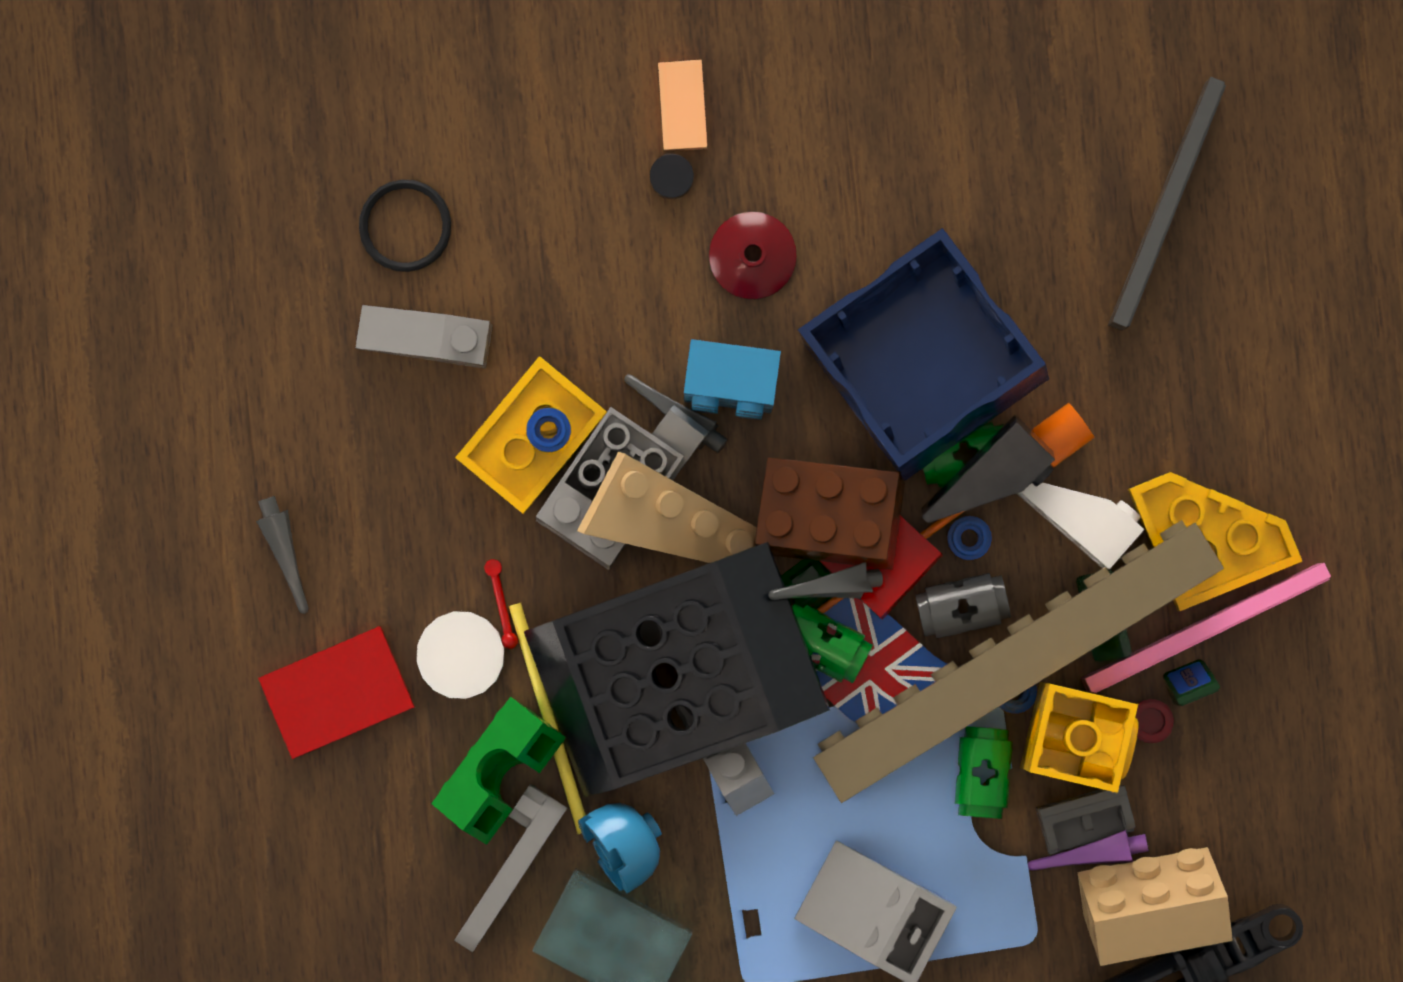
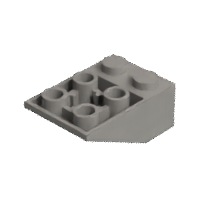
(582, 480)
(875, 913)

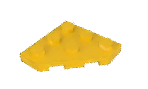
(1242, 537)

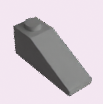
(425, 335)

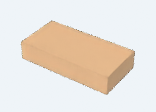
(682, 105)

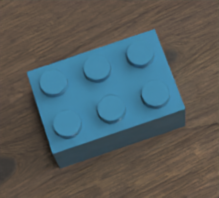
(731, 378)

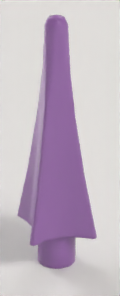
(1112, 849)

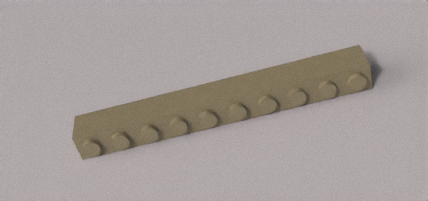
(1018, 661)

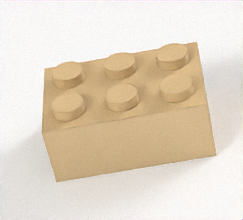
(1155, 906)

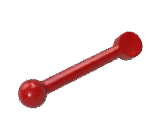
(494, 568)

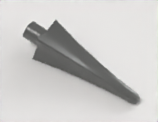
(713, 439)
(277, 532)
(842, 584)

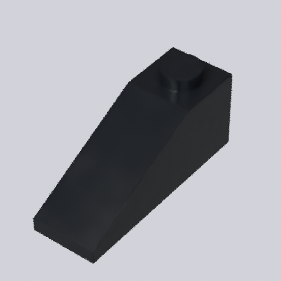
(997, 470)

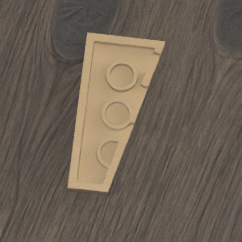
(661, 515)

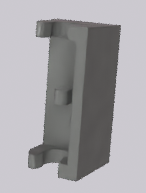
(1085, 819)

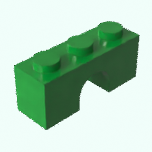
(473, 791)

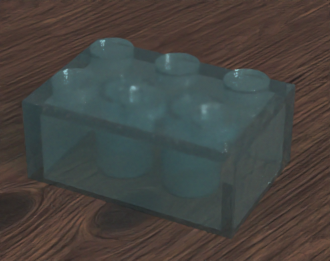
(610, 935)

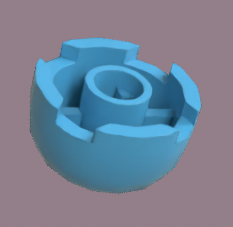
(623, 843)

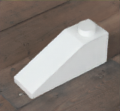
(1087, 520)

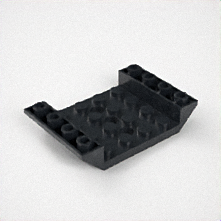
(734, 657)

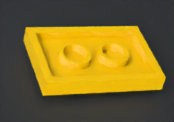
(501, 449)

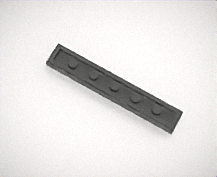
(1167, 204)

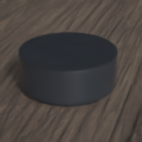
(671, 176)

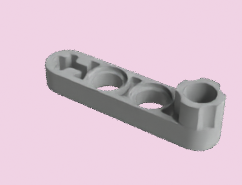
(539, 816)

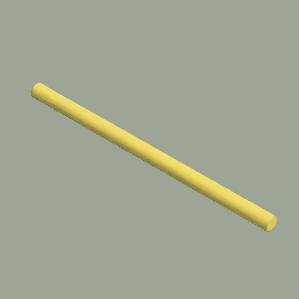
(547, 714)

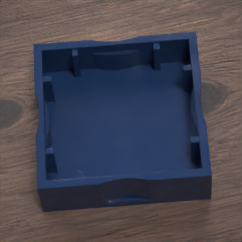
(924, 354)

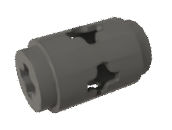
(985, 601)

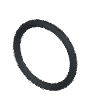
(399, 266)

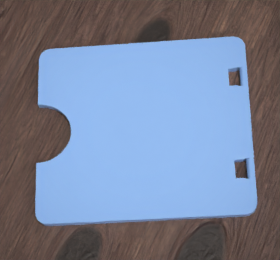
(898, 822)

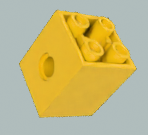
(1080, 737)

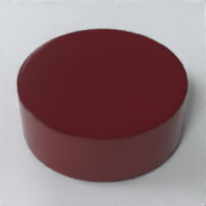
(1154, 721)

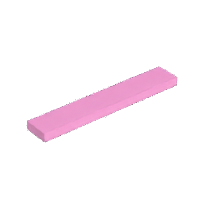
(1206, 628)

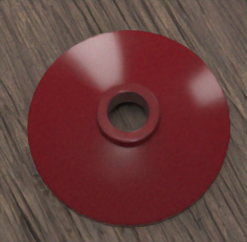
(749, 278)

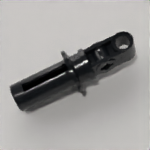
(1223, 959)

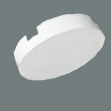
(460, 655)

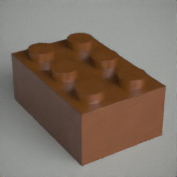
(830, 512)

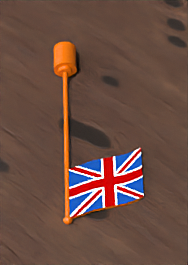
(896, 656)

